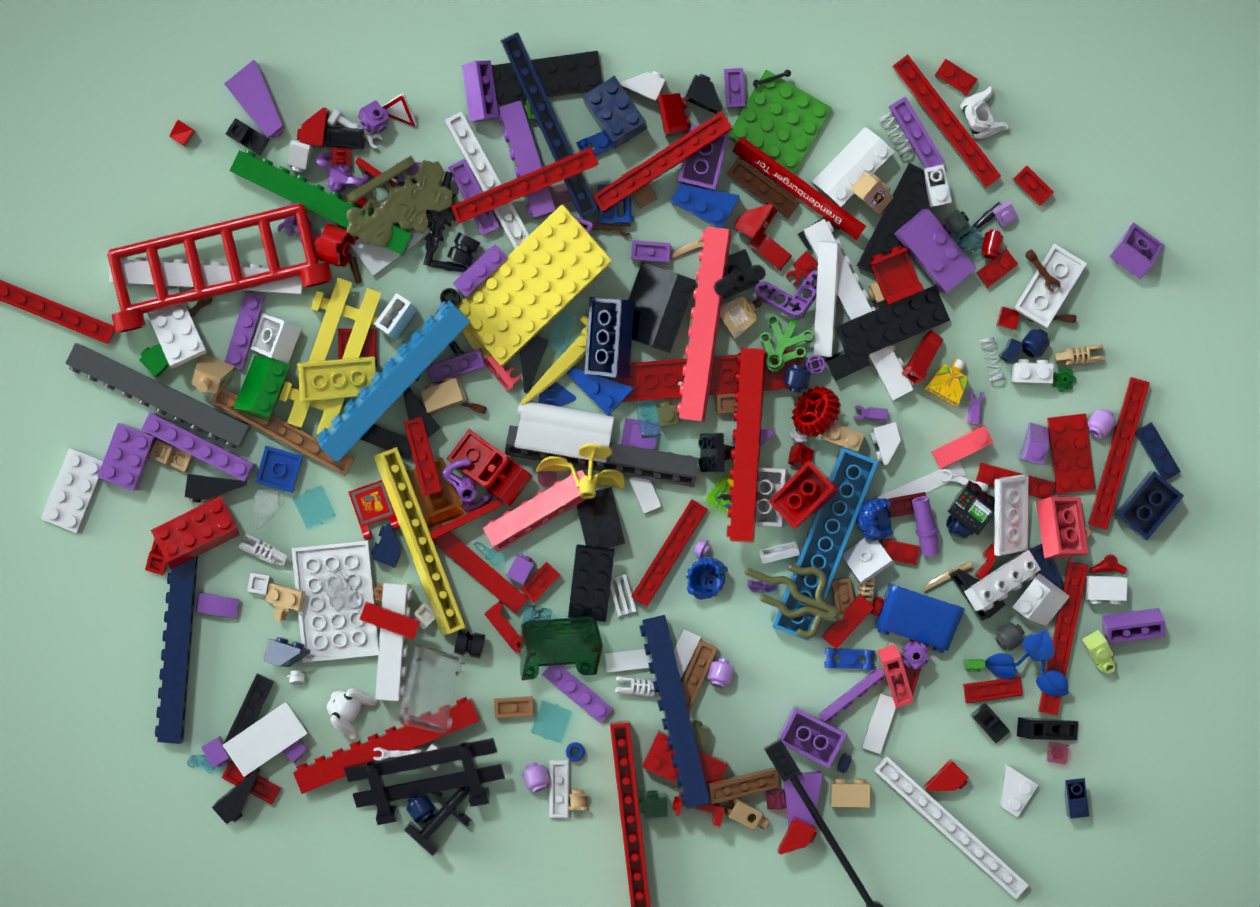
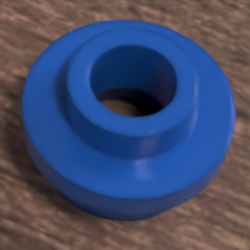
(578, 757)

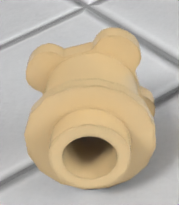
(577, 800)

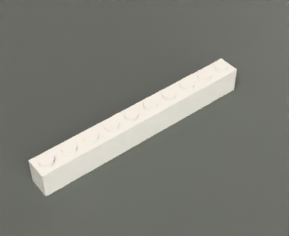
(178, 275)
(855, 305)

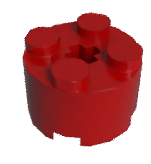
(334, 245)

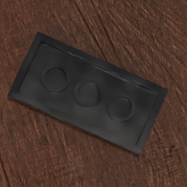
(591, 582)

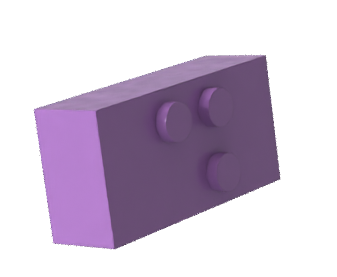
(935, 251)

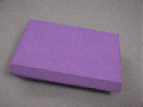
(632, 436)

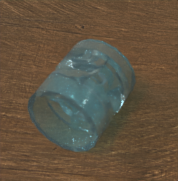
(533, 613)

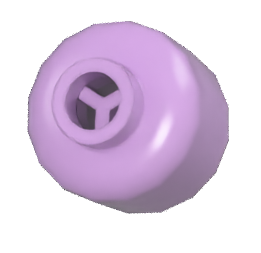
(1101, 423)
(720, 673)
(536, 777)

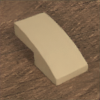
(171, 456)

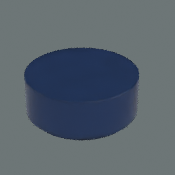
(844, 763)

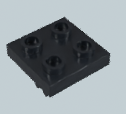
(713, 452)

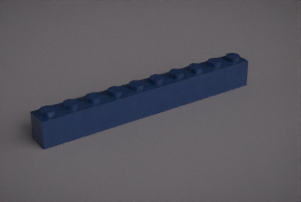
(547, 119)
(176, 652)
(675, 712)

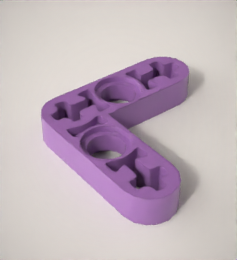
(796, 300)

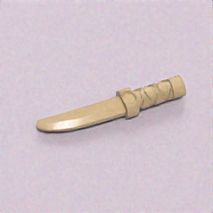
(688, 247)
(966, 566)

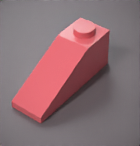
(962, 446)
(895, 675)

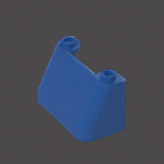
(919, 617)

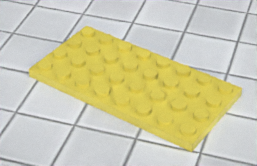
(533, 284)

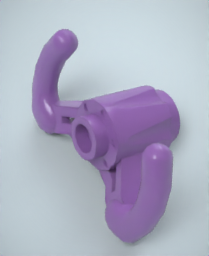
(339, 174)
(465, 487)

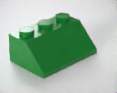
(262, 387)

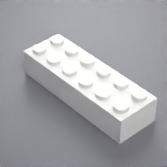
(392, 645)

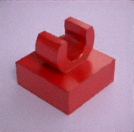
(341, 156)

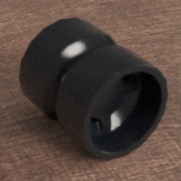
(460, 255)
(469, 643)

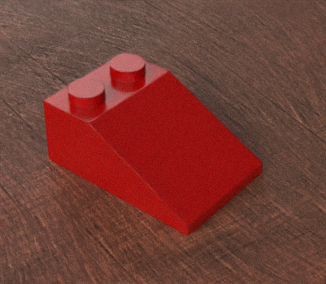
(803, 494)

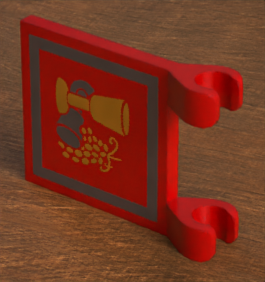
(371, 506)

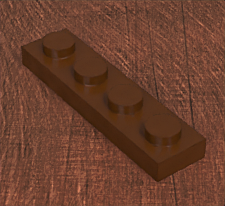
(763, 188)

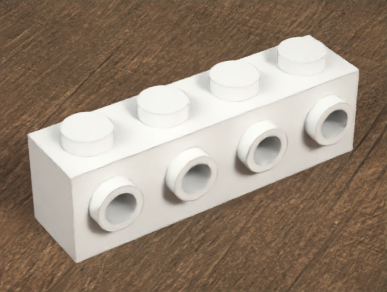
(1002, 580)

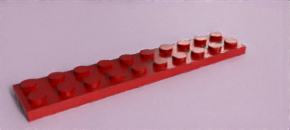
(660, 378)

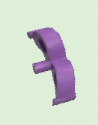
(757, 586)

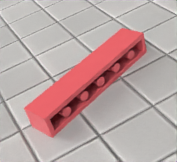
(534, 512)

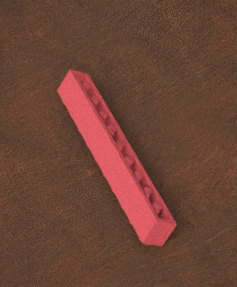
(705, 325)

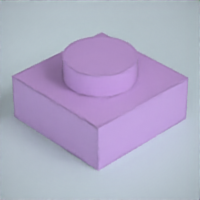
(1005, 214)

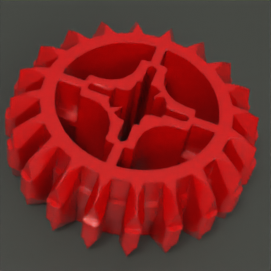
(816, 411)

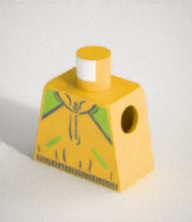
(948, 383)

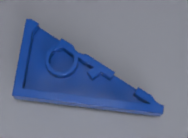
(603, 391)

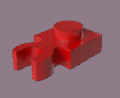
(803, 266)

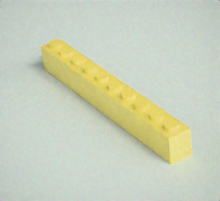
(419, 541)

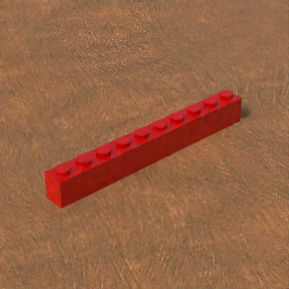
(747, 445)
(404, 738)
(630, 814)

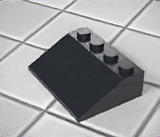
(659, 305)

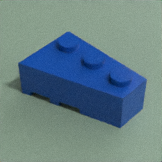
(705, 204)

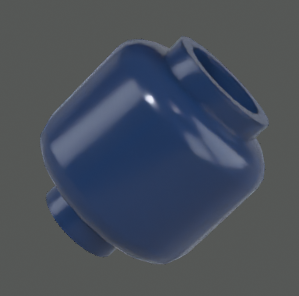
(1035, 343)
(797, 378)
(957, 528)
(420, 808)

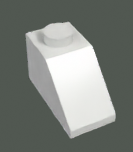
(645, 85)
(300, 156)

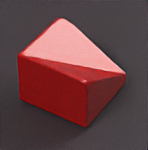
(181, 133)
(1008, 318)
(799, 455)

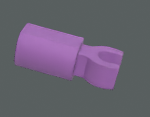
(288, 223)
(975, 408)
(872, 414)

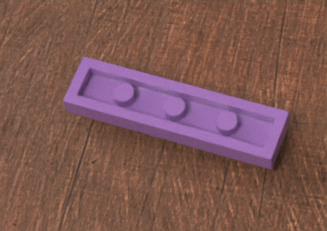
(916, 133)
(469, 187)
(244, 330)
(859, 690)
(578, 692)

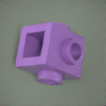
(373, 117)
(908, 651)

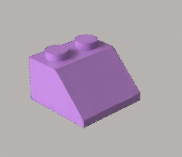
(1136, 250)

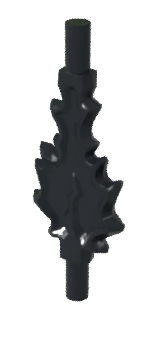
(437, 222)

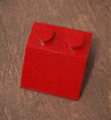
(672, 114)

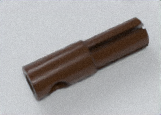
(355, 269)

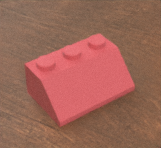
(1062, 527)

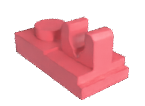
(500, 374)

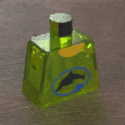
(720, 493)

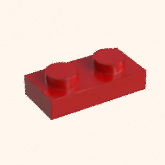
(956, 77)
(1033, 185)
(997, 268)
(901, 551)
(540, 582)

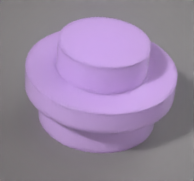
(702, 548)

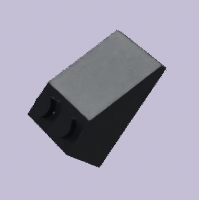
(601, 520)

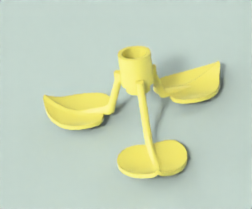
(587, 483)

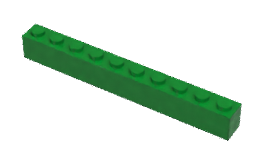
(311, 196)

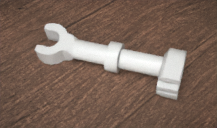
(336, 117)

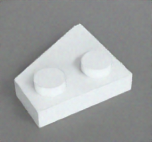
(1016, 791)

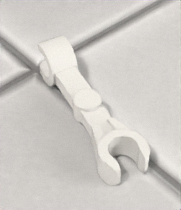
(963, 480)
(393, 753)

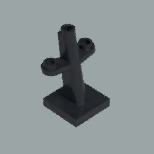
(739, 275)
(423, 835)

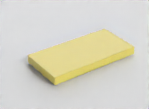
(334, 378)

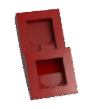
(771, 251)
(989, 555)
(156, 561)

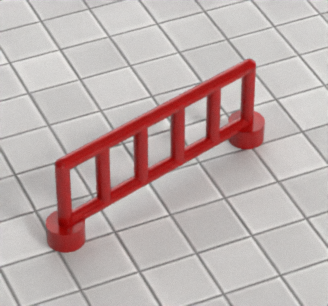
(311, 272)

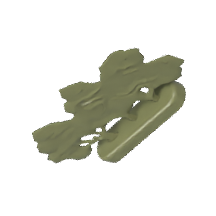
(404, 205)

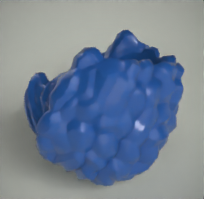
(874, 519)
(701, 576)

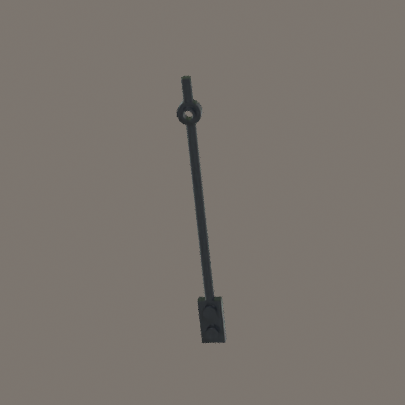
(788, 770)

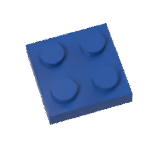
(279, 469)

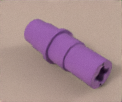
(925, 526)

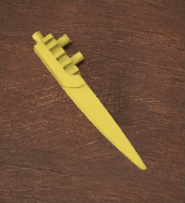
(562, 365)

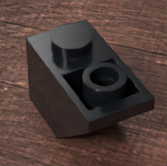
(990, 722)

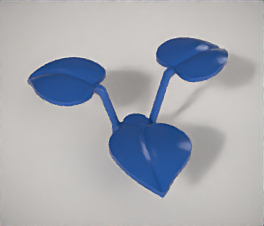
(1038, 647)

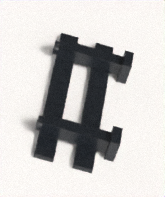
(471, 776)

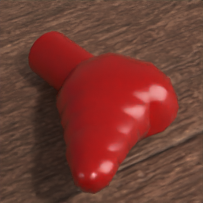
(1109, 564)

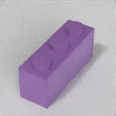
(480, 91)
(480, 270)
(1133, 625)

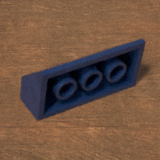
(609, 337)

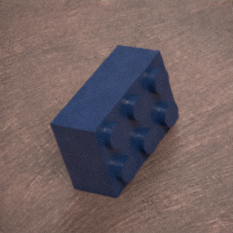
(614, 112)
(1148, 505)

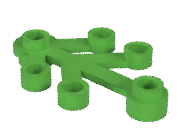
(784, 341)

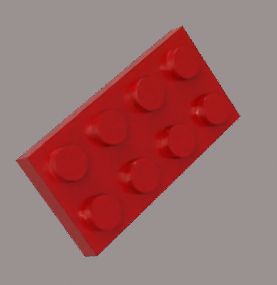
(1070, 453)

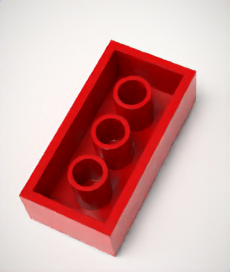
(195, 532)
(659, 761)

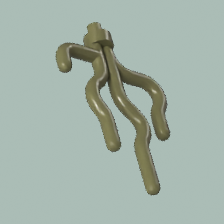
(820, 607)

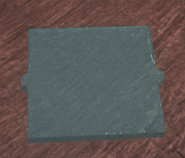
(314, 506)
(551, 721)

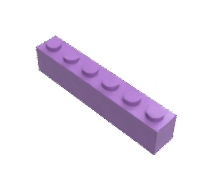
(525, 154)
(198, 447)

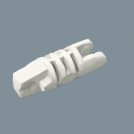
(262, 550)
(639, 686)

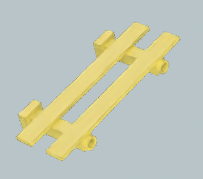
(335, 308)

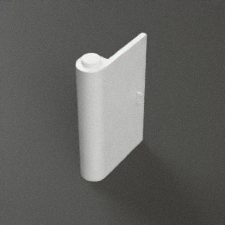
(561, 429)

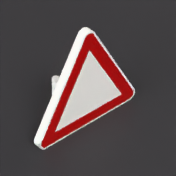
(399, 110)

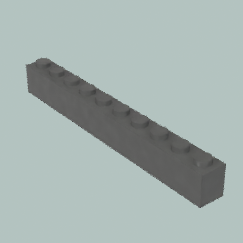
(157, 394)
(627, 459)

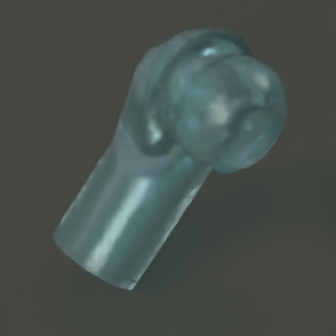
(200, 761)

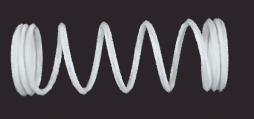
(882, 119)
(986, 341)

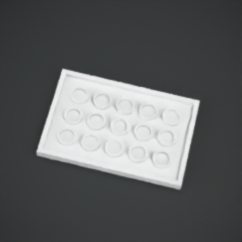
(321, 627)

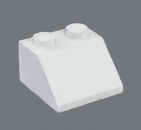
(275, 338)
(1040, 600)

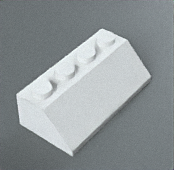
(861, 155)

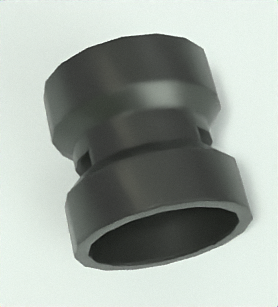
(447, 294)

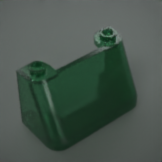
(560, 643)

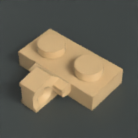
(284, 599)

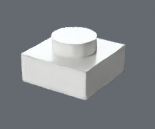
(258, 583)
(423, 614)

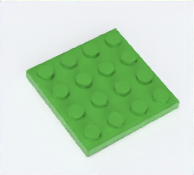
(780, 121)

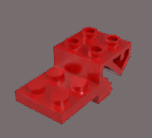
(490, 467)

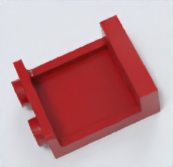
(895, 275)
(717, 810)

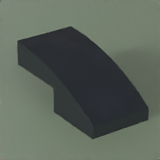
(247, 136)

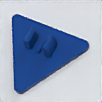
(556, 395)

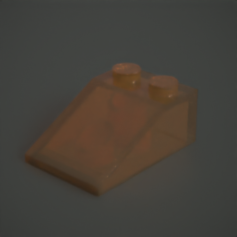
(438, 506)

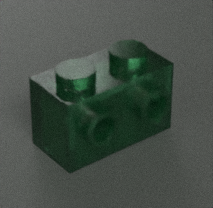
(653, 804)

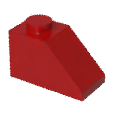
(313, 129)
(755, 222)
(948, 778)
(797, 836)

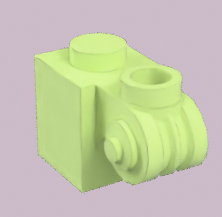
(1100, 652)

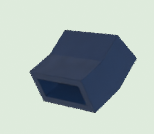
(1011, 350)

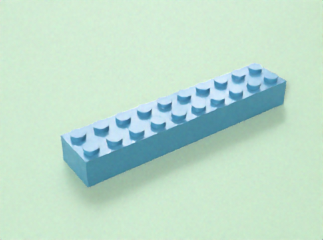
(393, 380)
(828, 534)

